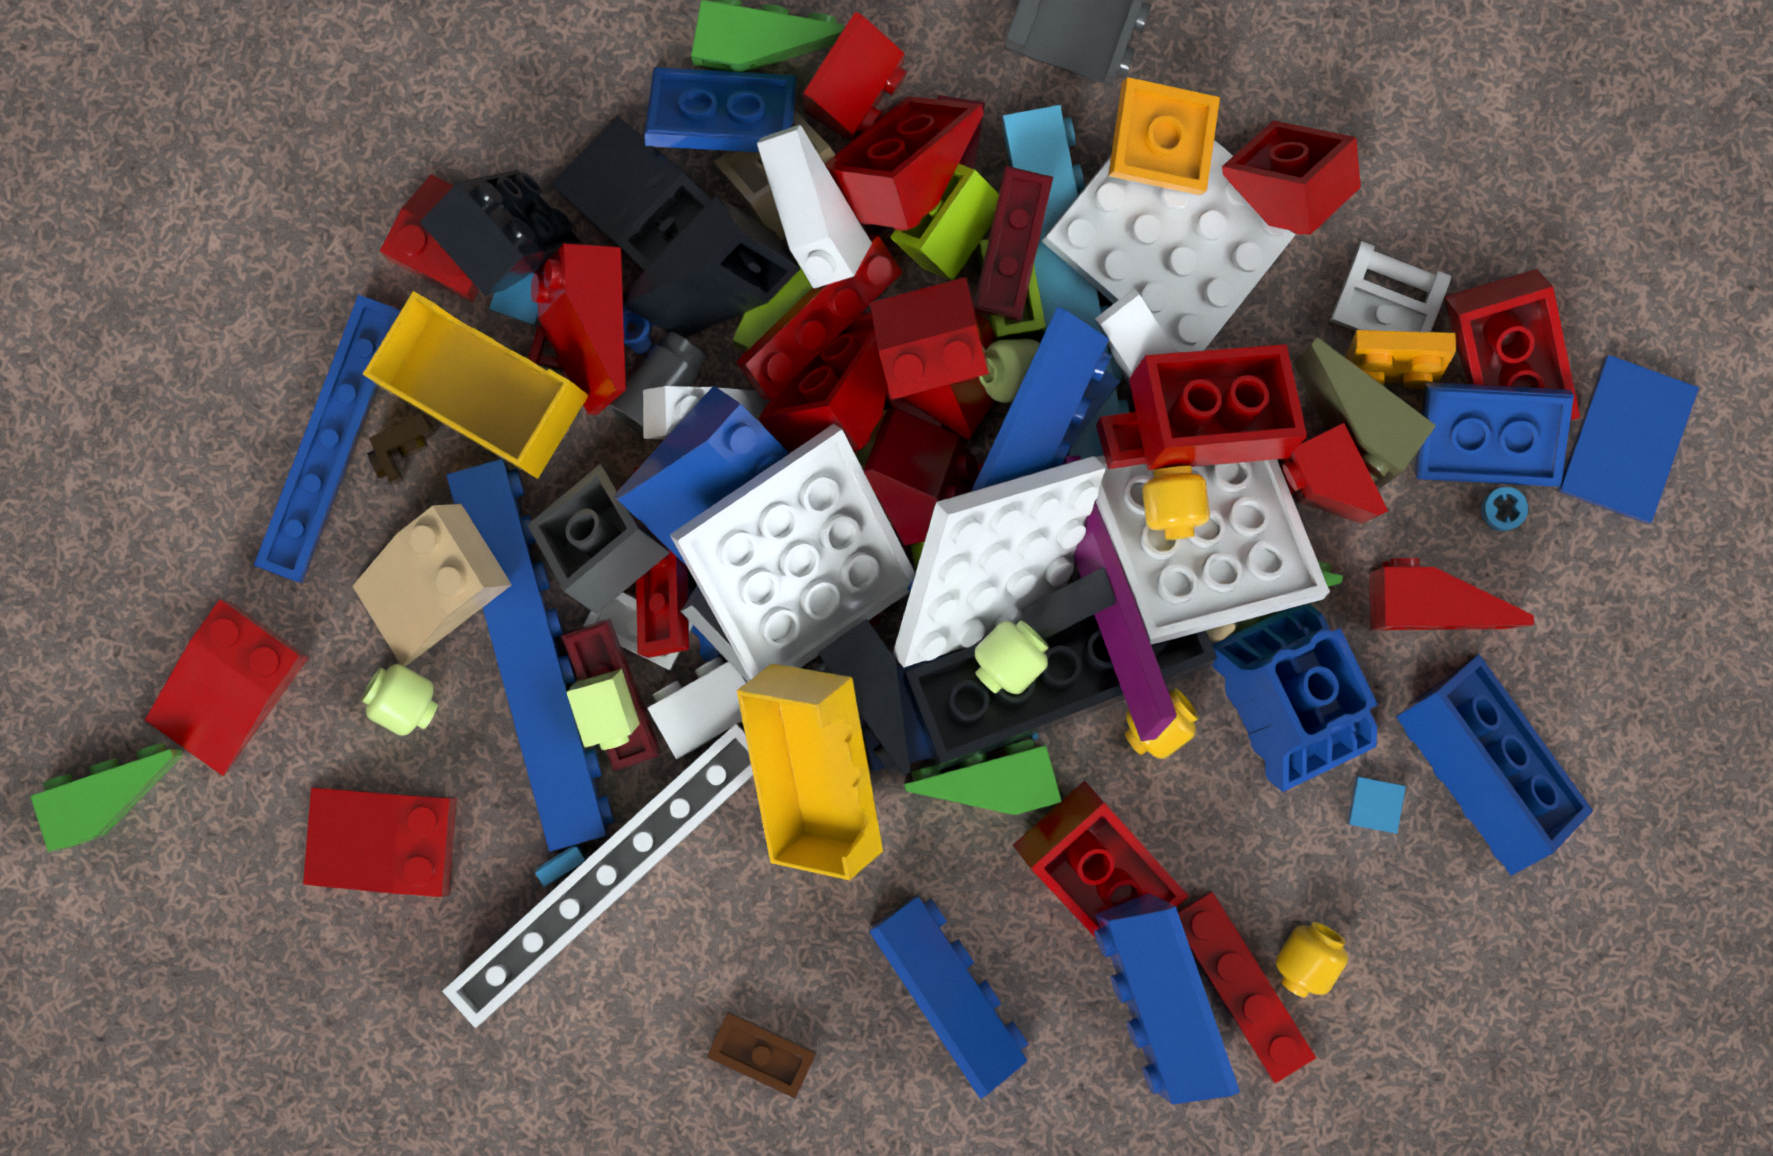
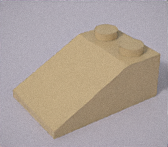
(429, 580)

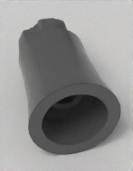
(667, 364)

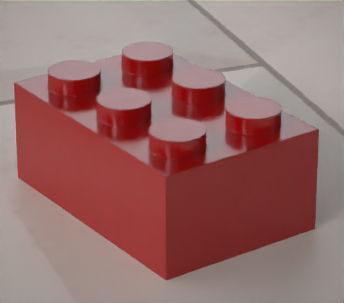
(1217, 406)

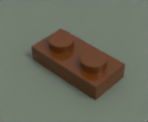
(761, 1054)

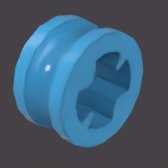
(1519, 507)

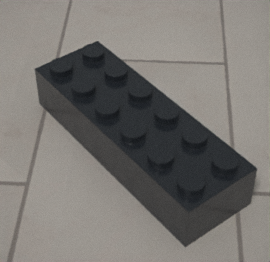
(968, 719)

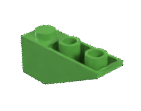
(749, 38)
(1004, 784)
(91, 806)

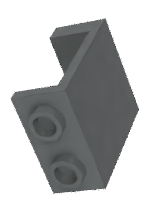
(1078, 35)

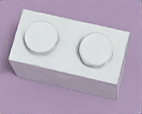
(700, 709)

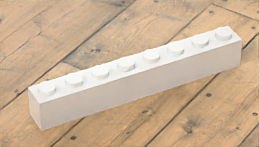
(602, 878)

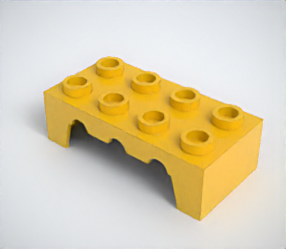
(475, 385)
(810, 770)

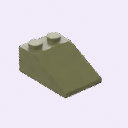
(1378, 421)

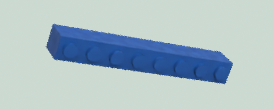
(531, 663)

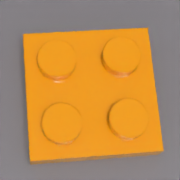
(1164, 136)
(1402, 356)

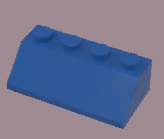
(1047, 401)
(1495, 765)
(949, 995)
(1165, 1001)

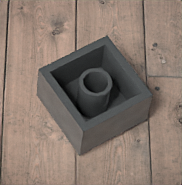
(595, 541)

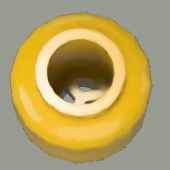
(1176, 502)
(1174, 736)
(1312, 959)

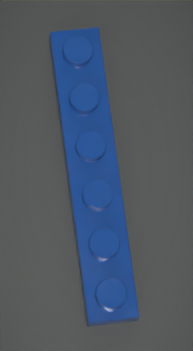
(326, 445)

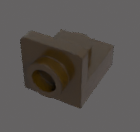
(406, 437)

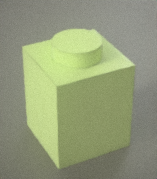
(603, 710)

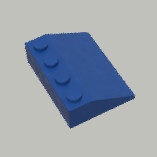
(698, 465)

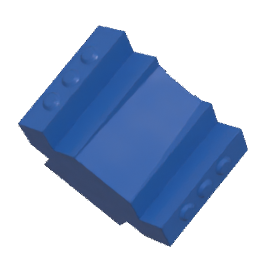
(1298, 694)

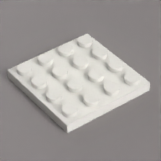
(1177, 249)
(796, 555)
(994, 556)
(1236, 567)

